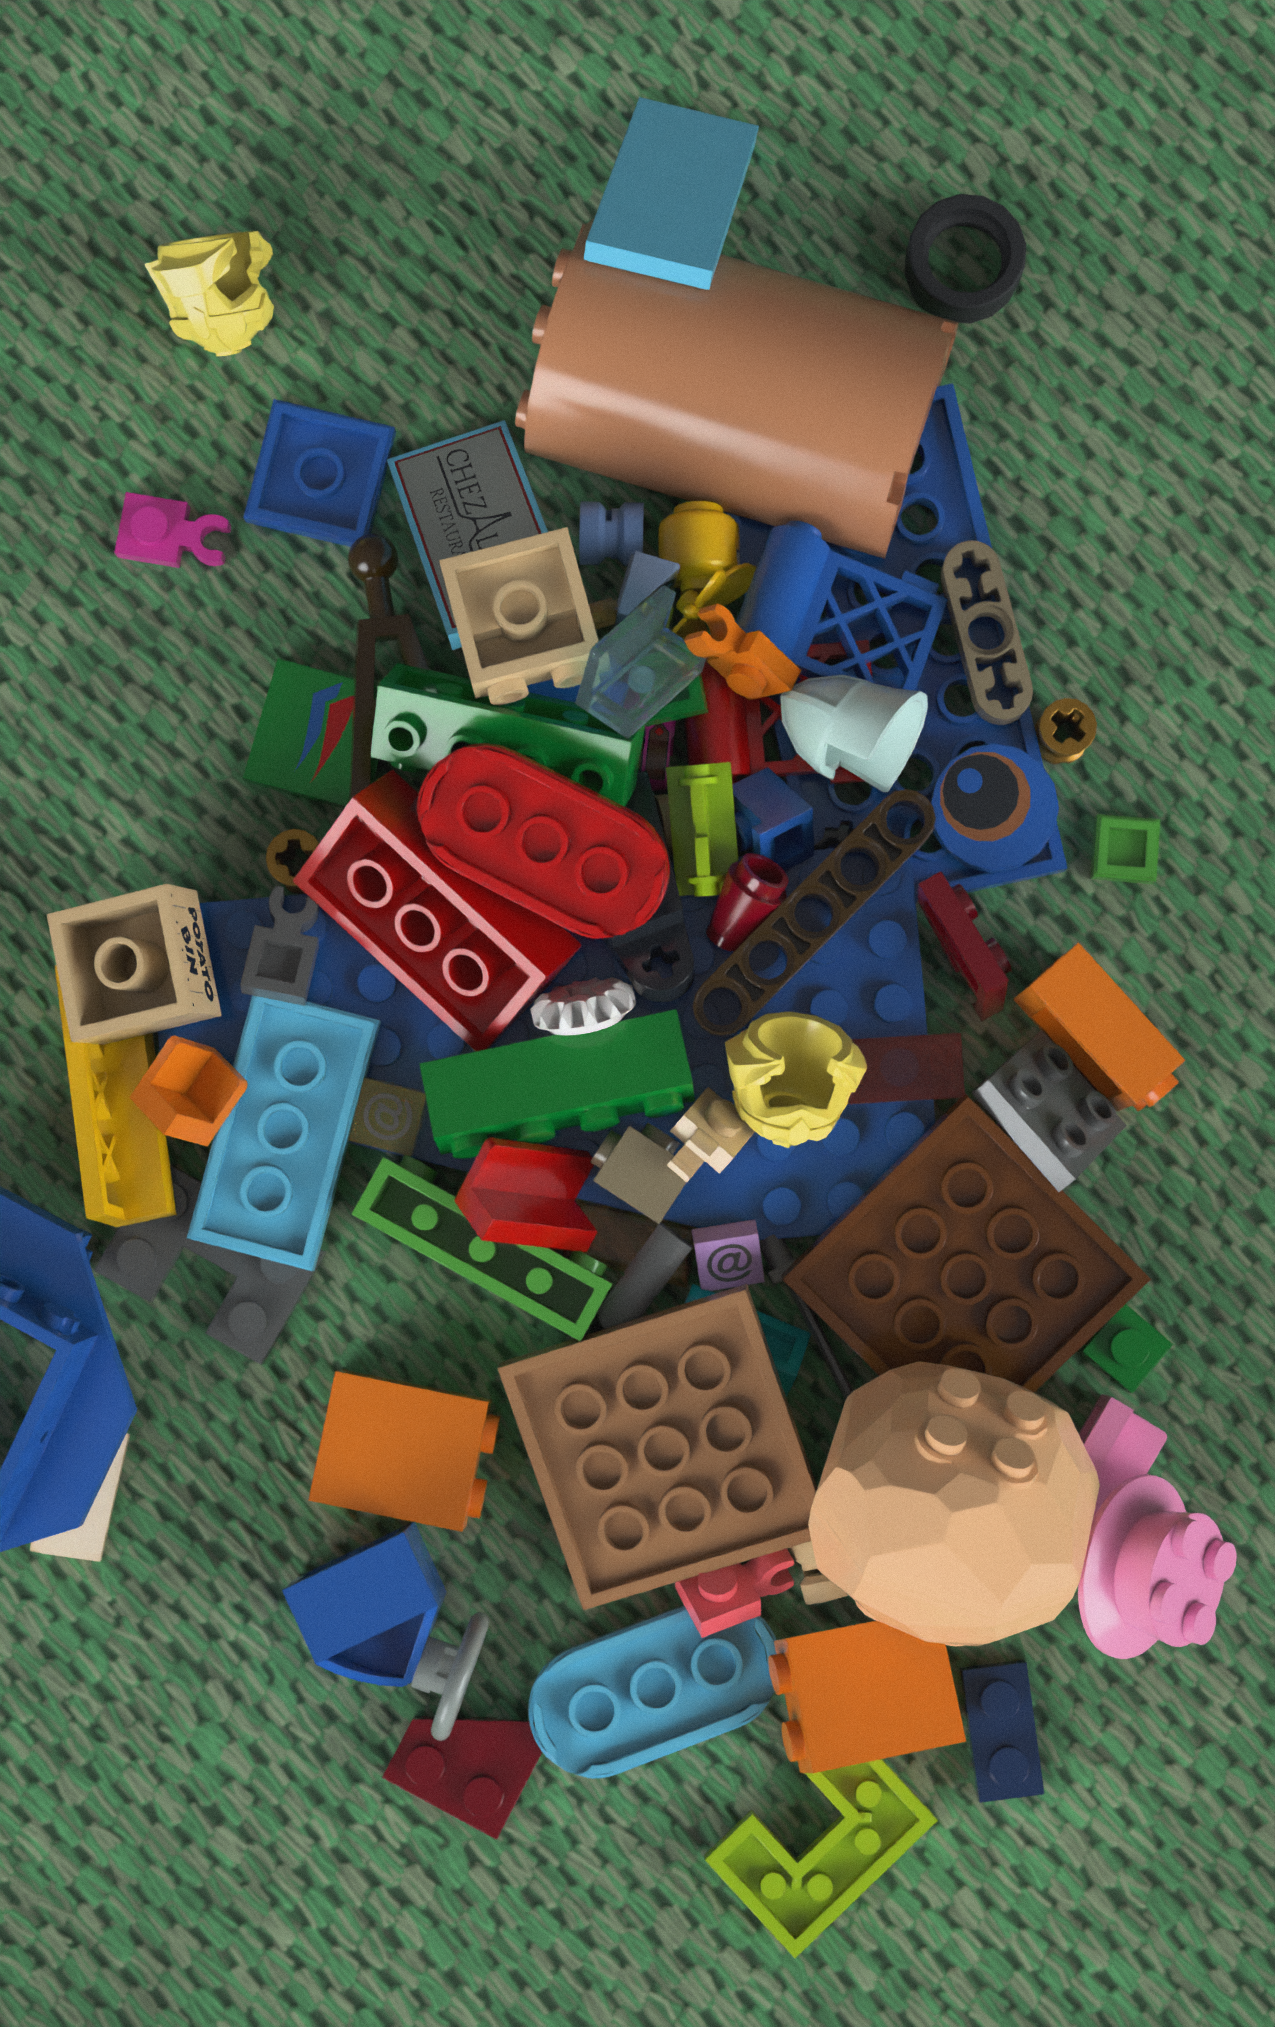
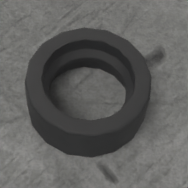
(985, 216)

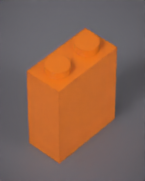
(403, 1450)
(863, 1696)

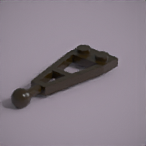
(374, 561)

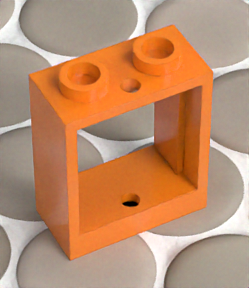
(1101, 1031)

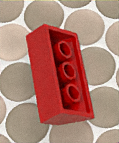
(439, 933)

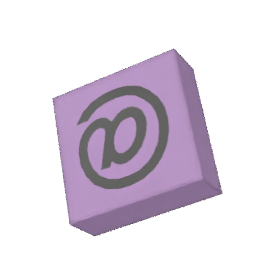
(728, 1255)

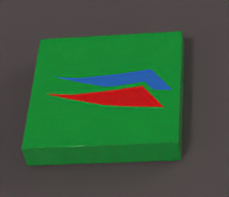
(306, 735)

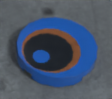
(994, 808)

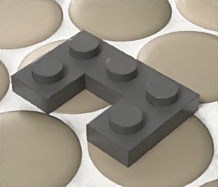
(257, 1301)

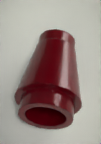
(746, 900)

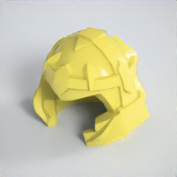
(215, 289)
(793, 1076)

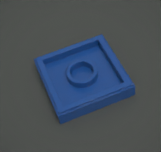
(319, 473)

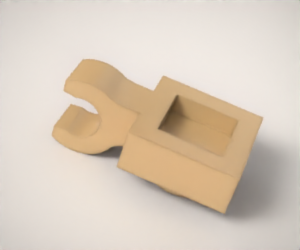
(710, 1134)

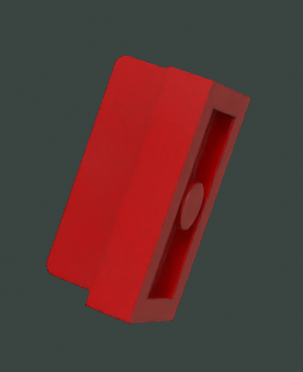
(528, 1195)

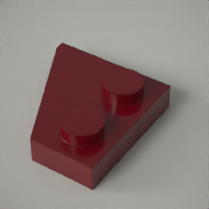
(980, 961)
(472, 1772)

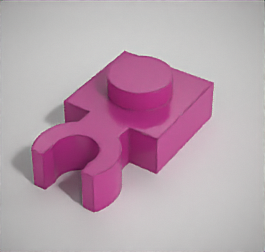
(160, 530)

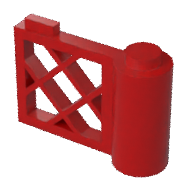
(734, 726)

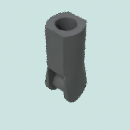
(644, 1277)

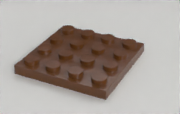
(966, 1261)

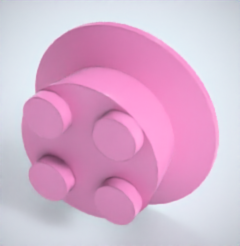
(1151, 1571)

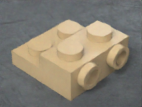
(521, 615)

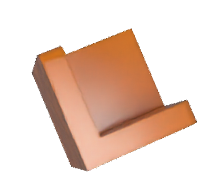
(189, 1090)

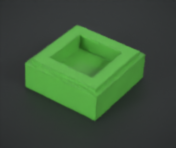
(1125, 849)

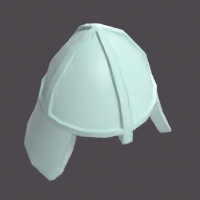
(854, 726)

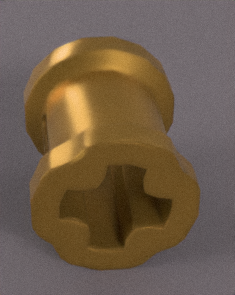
(1055, 715)
(283, 849)

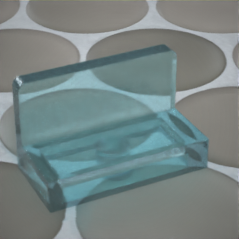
(637, 667)

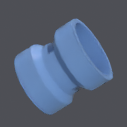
(610, 532)

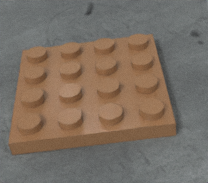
(663, 1446)

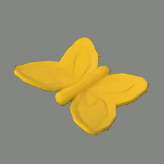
(721, 589)

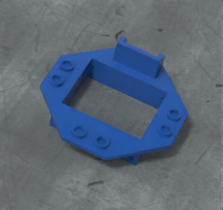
(85, 1393)

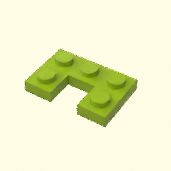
(809, 1892)

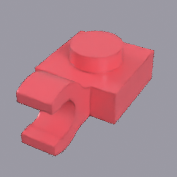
(734, 1592)

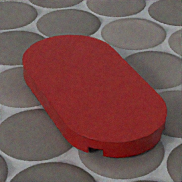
(543, 840)

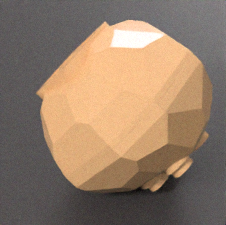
(954, 1505)

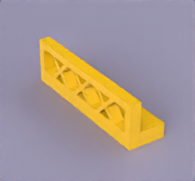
(118, 1146)

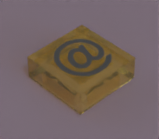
(388, 1116)

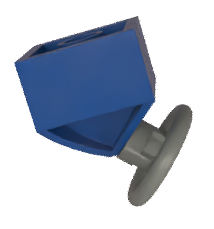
(375, 1619)

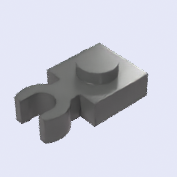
(282, 957)

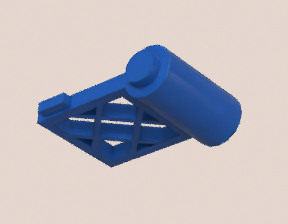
(795, 586)

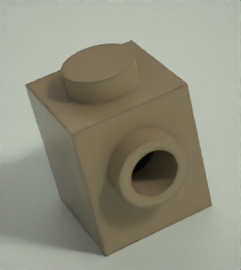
(638, 1171)

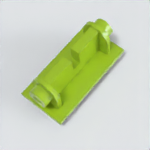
(702, 826)

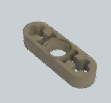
(959, 591)

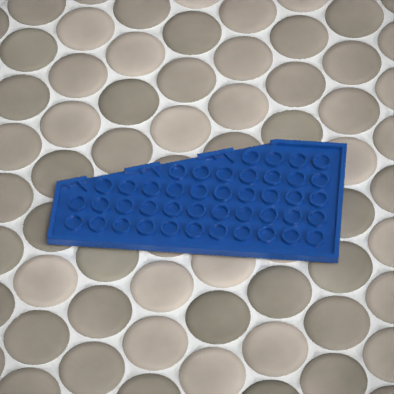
(859, 980)

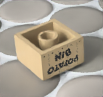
(133, 964)

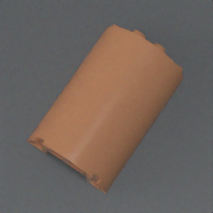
(737, 394)

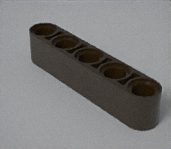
(831, 887)

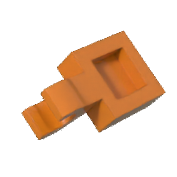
(746, 660)

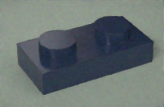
(1002, 1731)

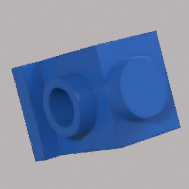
(773, 819)

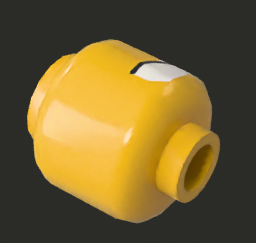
(700, 541)

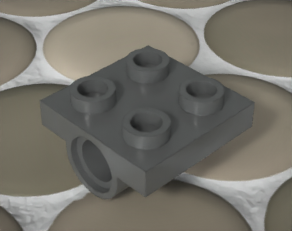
(1050, 1110)

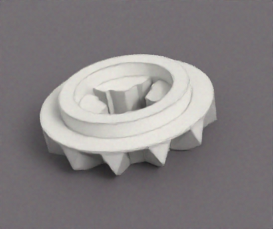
(583, 1006)

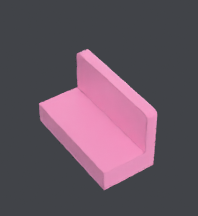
(1119, 1444)

